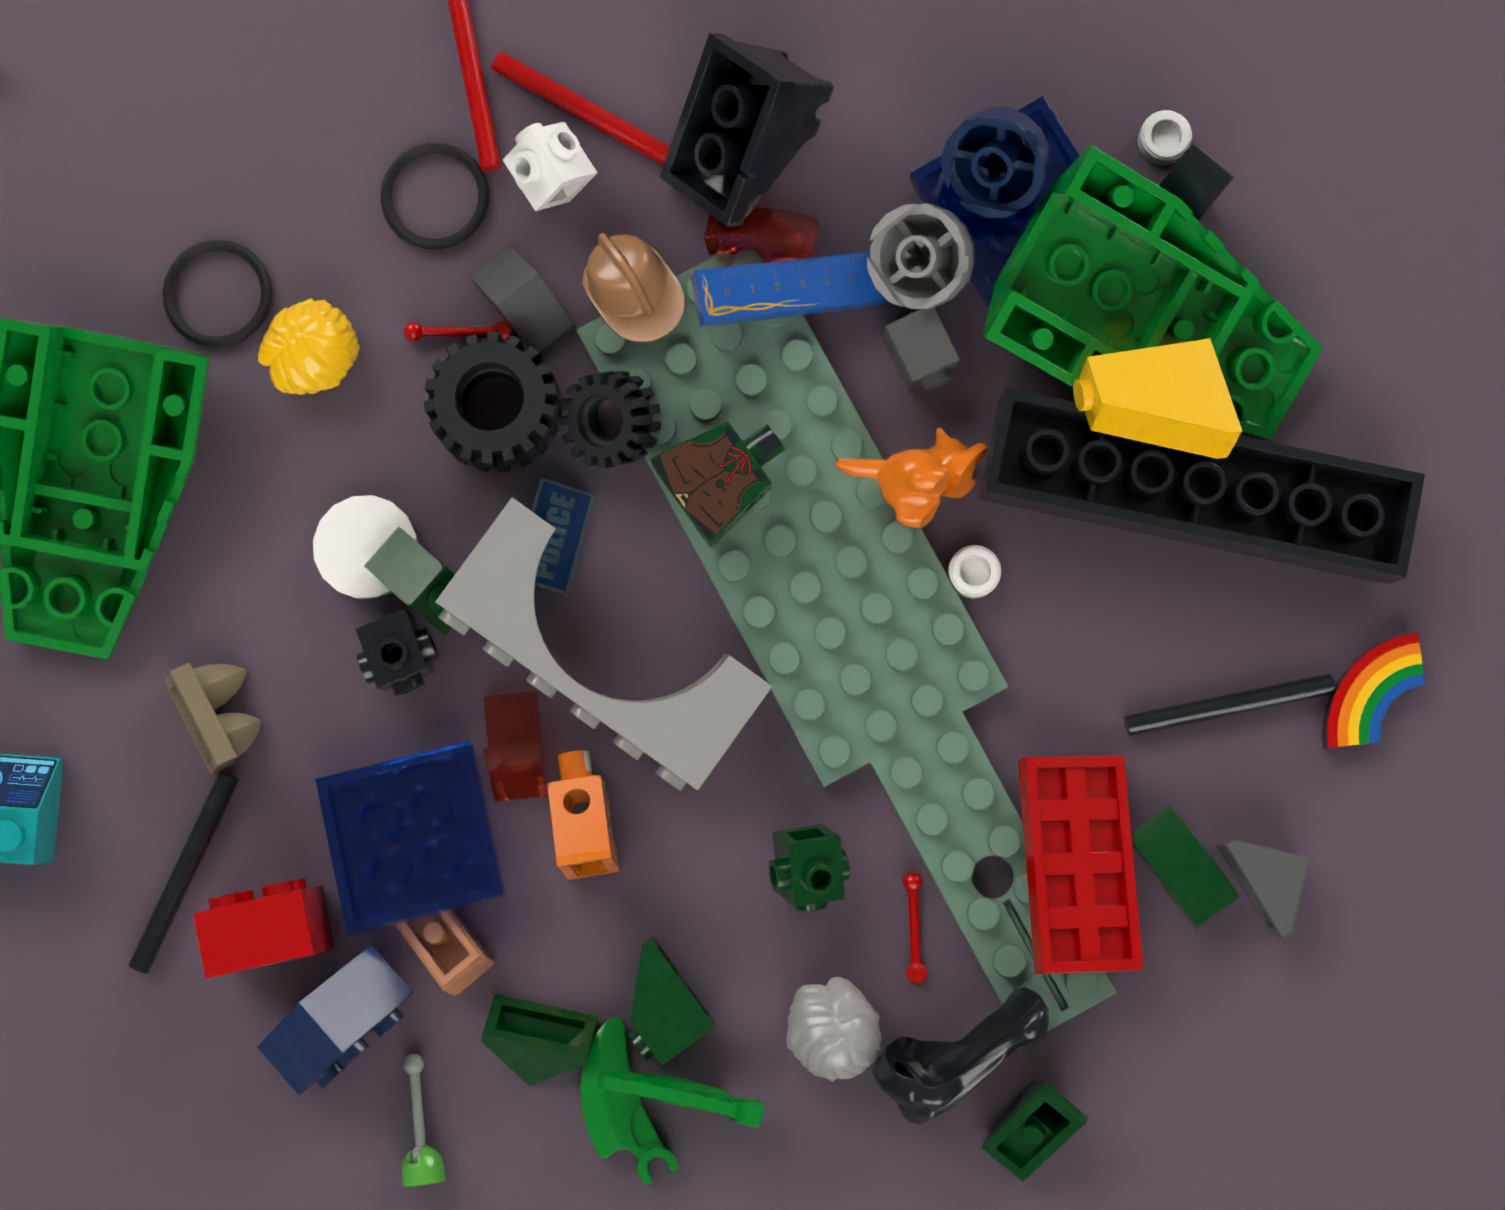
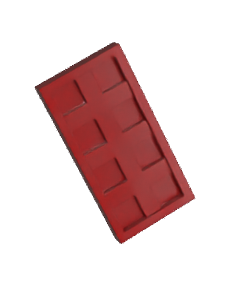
(1080, 864)

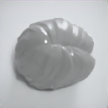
(833, 1029)

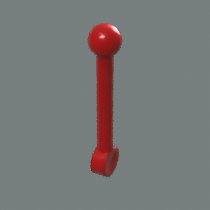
(414, 331)
(915, 971)

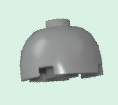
(920, 256)

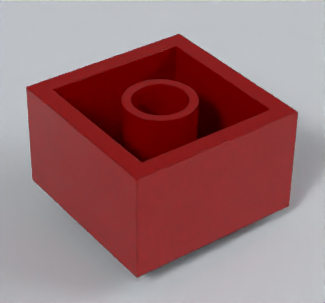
(264, 931)

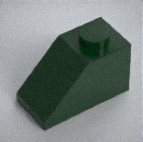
(664, 1007)

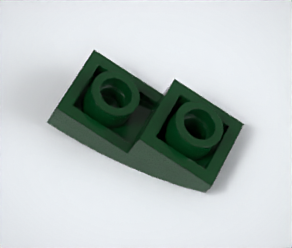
(1183, 867)

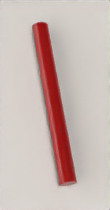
(474, 85)
(580, 107)

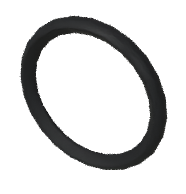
(404, 159)
(188, 255)

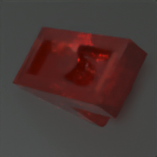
(515, 746)

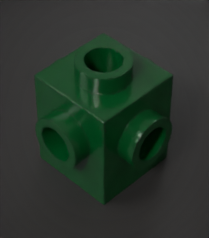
(809, 867)

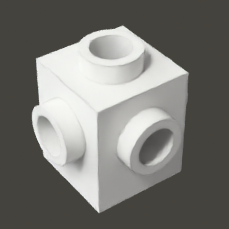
(549, 165)

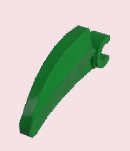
(685, 1094)
(613, 1117)

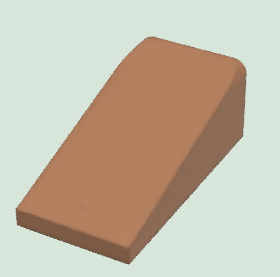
(447, 950)

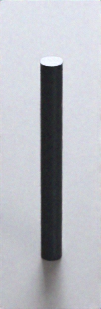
(1229, 704)
(183, 872)

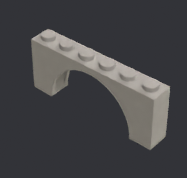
(679, 731)

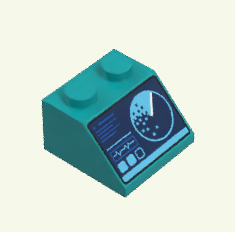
(29, 808)

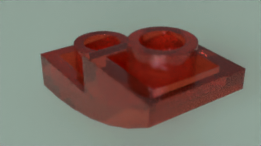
(776, 232)

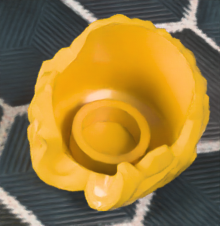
(308, 347)

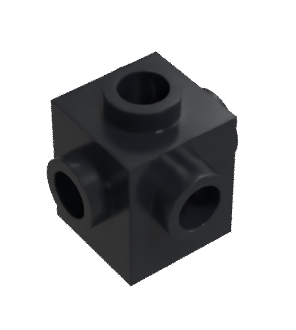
(379, 644)

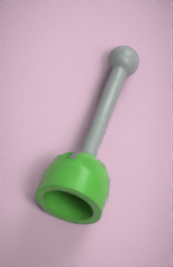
(423, 1163)

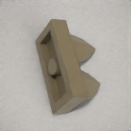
(196, 696)

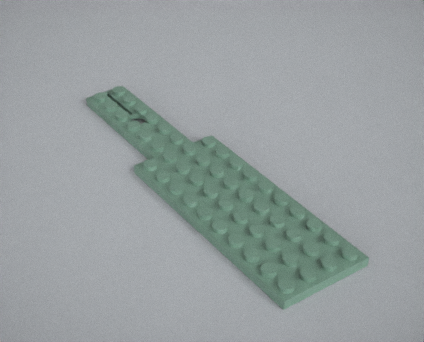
(849, 613)

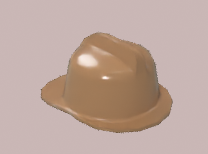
(633, 288)

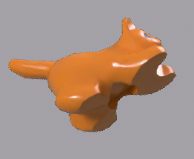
(918, 477)

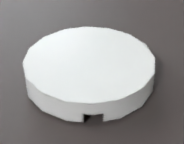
(350, 537)

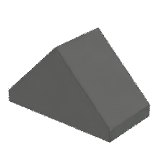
(523, 300)
(1270, 881)

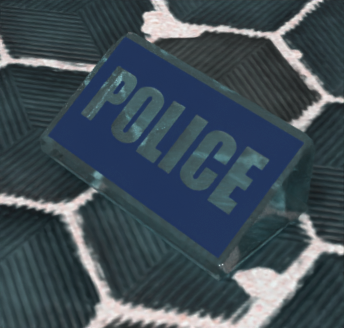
(568, 513)

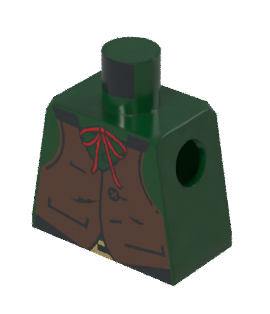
(718, 476)

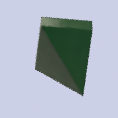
(537, 1038)

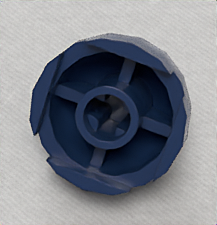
(996, 162)

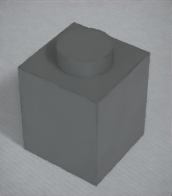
(921, 349)

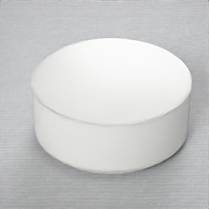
(1164, 137)
(974, 571)

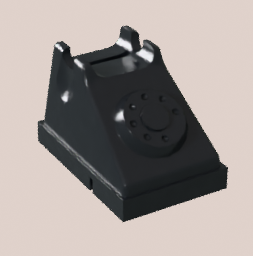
(741, 126)

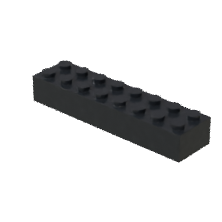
(1254, 503)

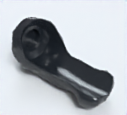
(936, 1075)

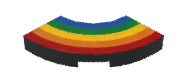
(1369, 688)

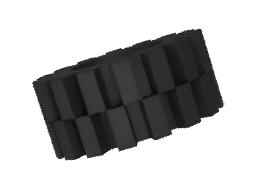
(584, 423)

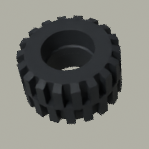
(467, 368)

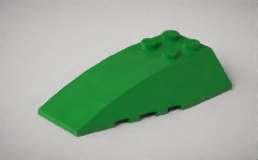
(1130, 269)
(88, 476)

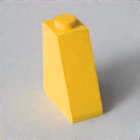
(1161, 398)

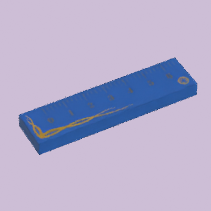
(784, 289)

